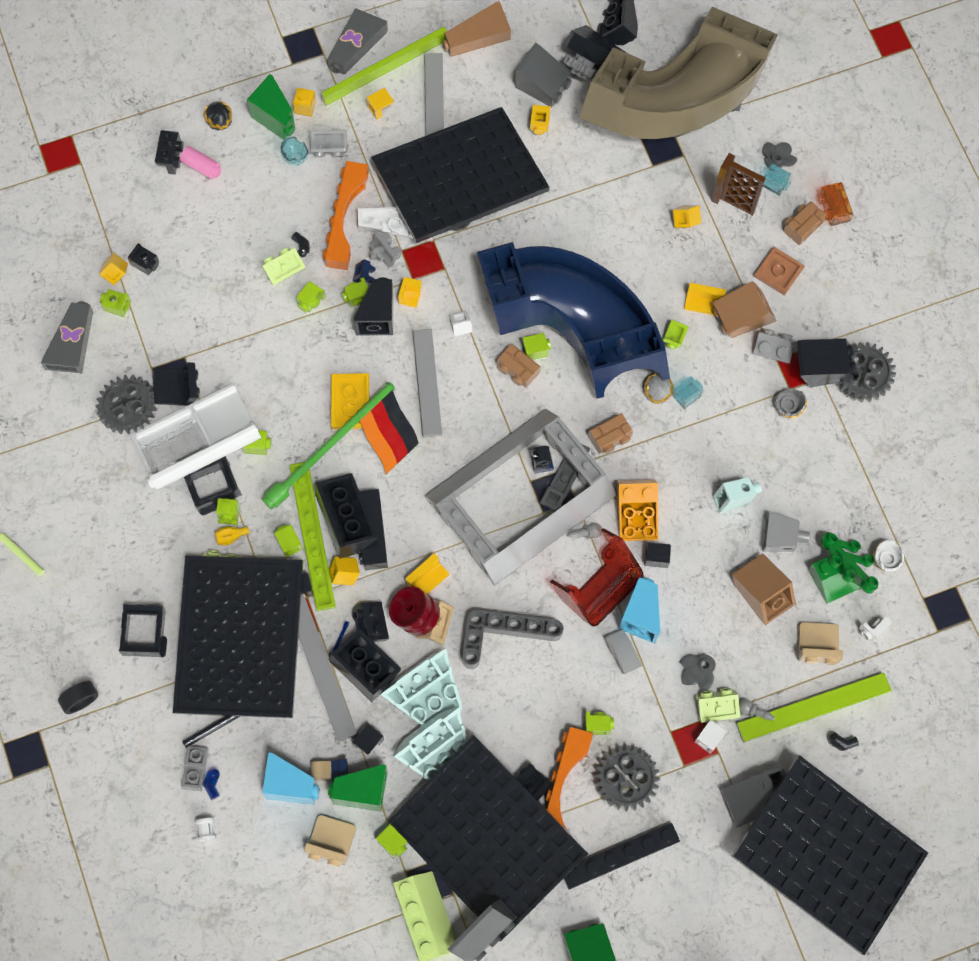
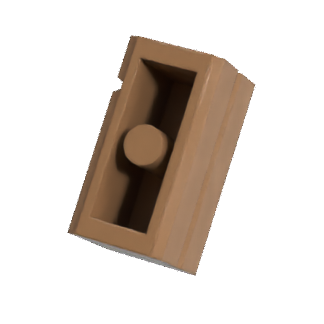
(804, 223)
(518, 366)
(610, 434)

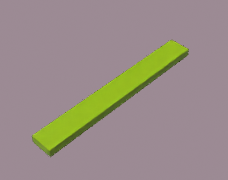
(383, 66)
(313, 541)
(815, 707)

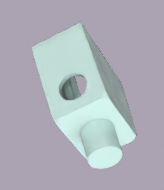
(736, 494)

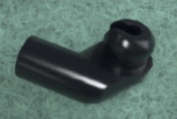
(304, 244)
(841, 743)

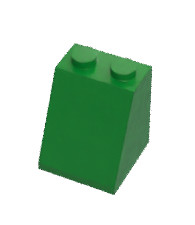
(271, 109)
(360, 789)
(589, 944)

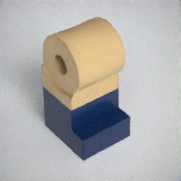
(328, 769)

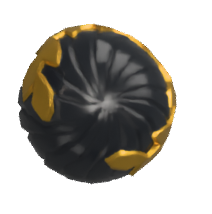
(218, 115)

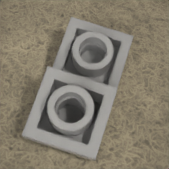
(623, 651)
(195, 768)

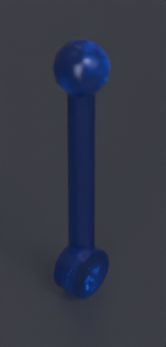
(345, 626)

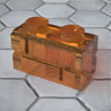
(835, 204)

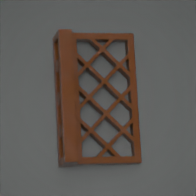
(726, 182)

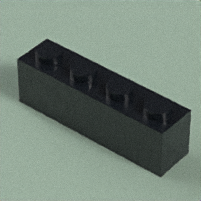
(375, 554)

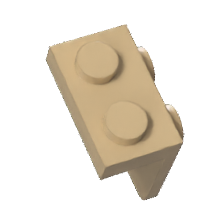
(819, 643)
(330, 841)

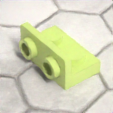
(282, 266)
(718, 705)

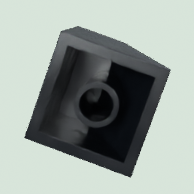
(376, 309)
(826, 361)

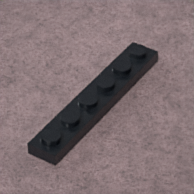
(622, 855)

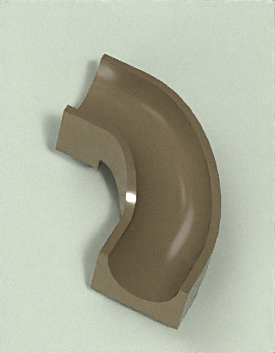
(688, 92)

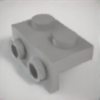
(328, 142)
(774, 345)

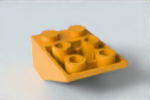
(637, 509)

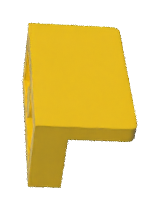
(701, 298)
(427, 575)

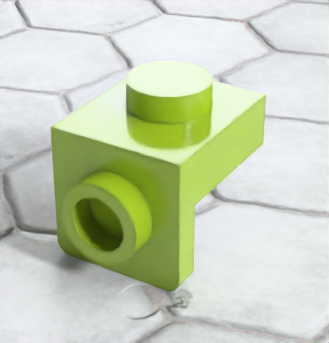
(675, 334)

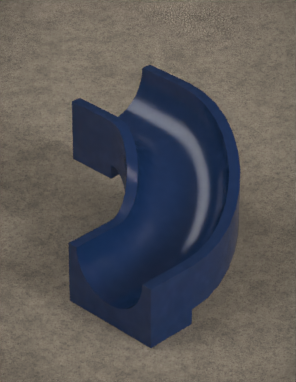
(580, 302)

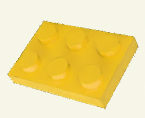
(348, 397)

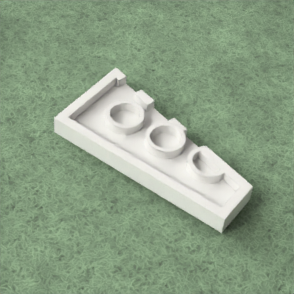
(384, 220)

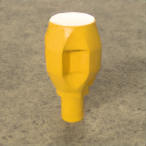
(228, 535)

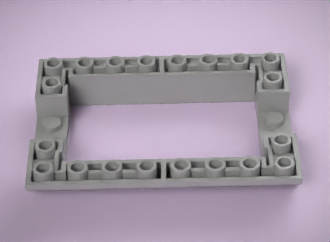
(502, 564)

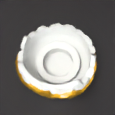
(888, 556)

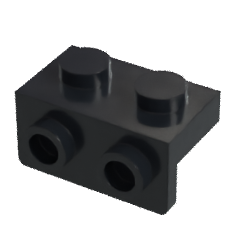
(168, 150)
(371, 620)
(534, 781)

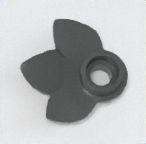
(779, 154)
(696, 673)

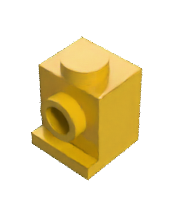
(540, 119)

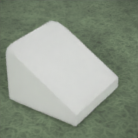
(461, 323)

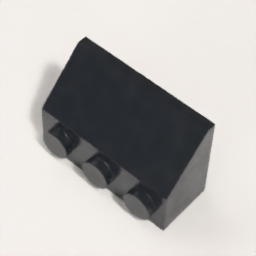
(364, 665)

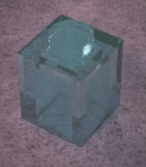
(777, 180)
(688, 392)

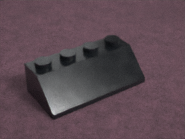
(345, 514)

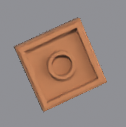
(779, 271)

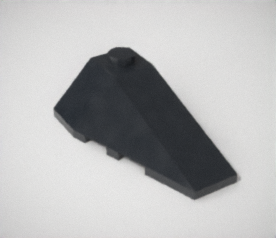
(620, 22)

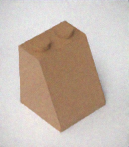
(743, 310)
(764, 588)

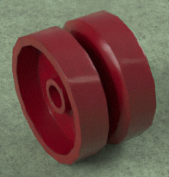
(414, 611)

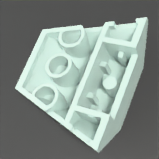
(425, 689)
(433, 743)

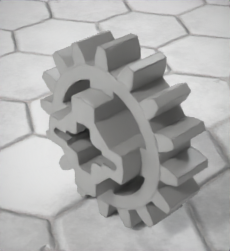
(580, 66)

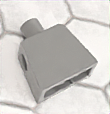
(783, 533)

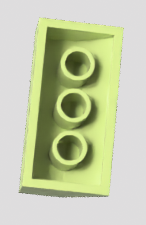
(425, 916)

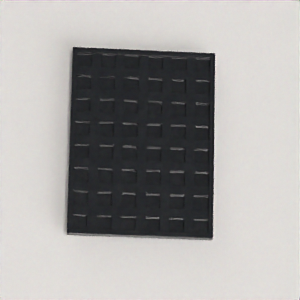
(459, 174)
(487, 834)
(830, 855)

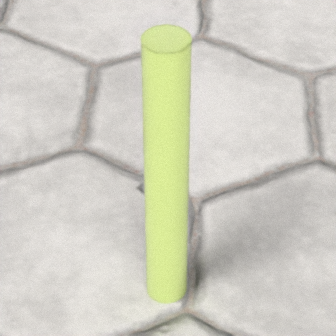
(21, 554)

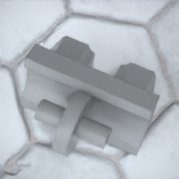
(381, 249)

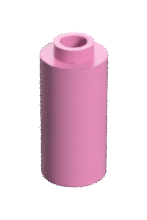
(200, 162)

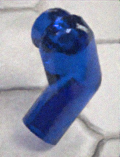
(210, 782)

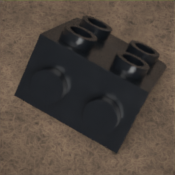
(175, 385)

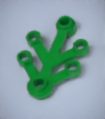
(833, 544)

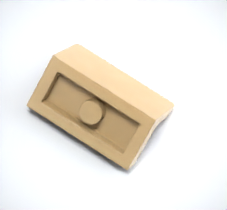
(439, 632)

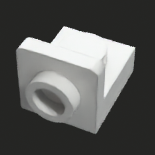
(878, 628)

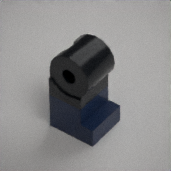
(542, 459)

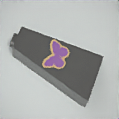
(356, 40)
(70, 341)

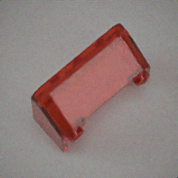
(607, 586)

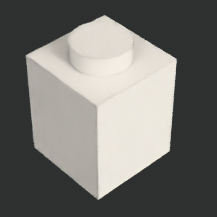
(711, 736)

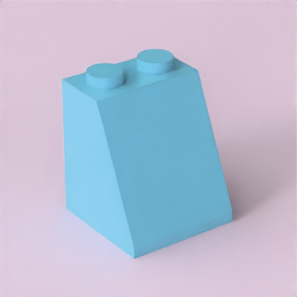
(642, 611)
(288, 783)

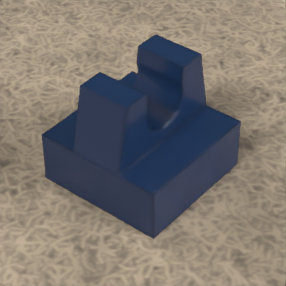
(363, 269)

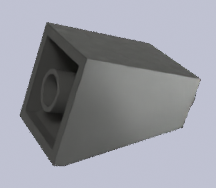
(542, 76)

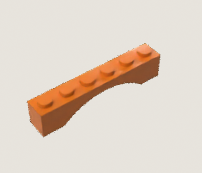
(353, 183)
(576, 748)

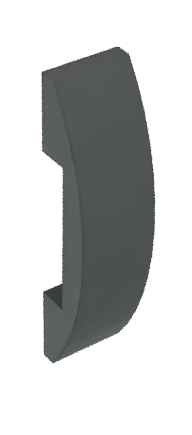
(560, 485)

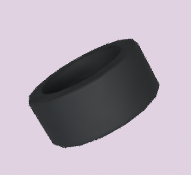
(78, 697)

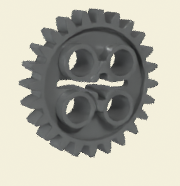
(881, 377)
(130, 419)
(613, 790)

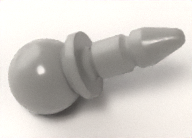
(592, 530)
(746, 707)

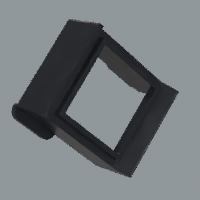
(210, 503)
(160, 645)

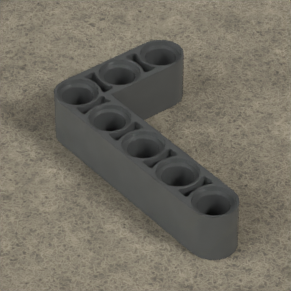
(505, 629)

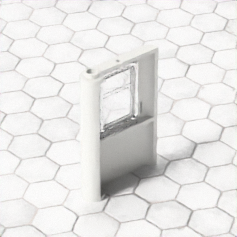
(195, 437)

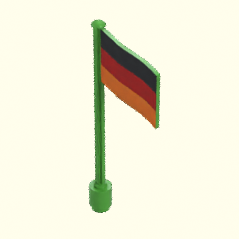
(384, 428)

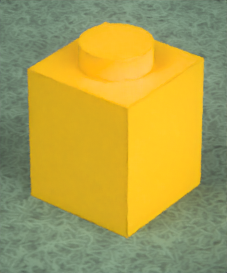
(304, 102)

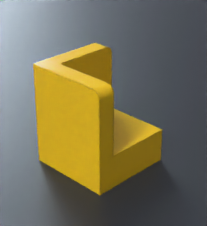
(379, 101)
(687, 216)
(113, 268)
(410, 292)
(344, 571)

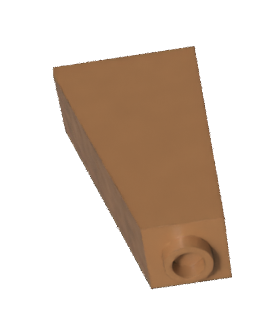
(478, 31)

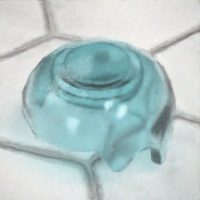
(293, 151)

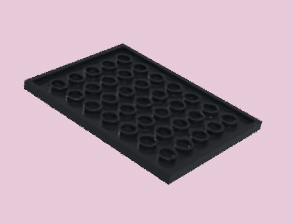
(238, 637)

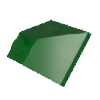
(830, 581)

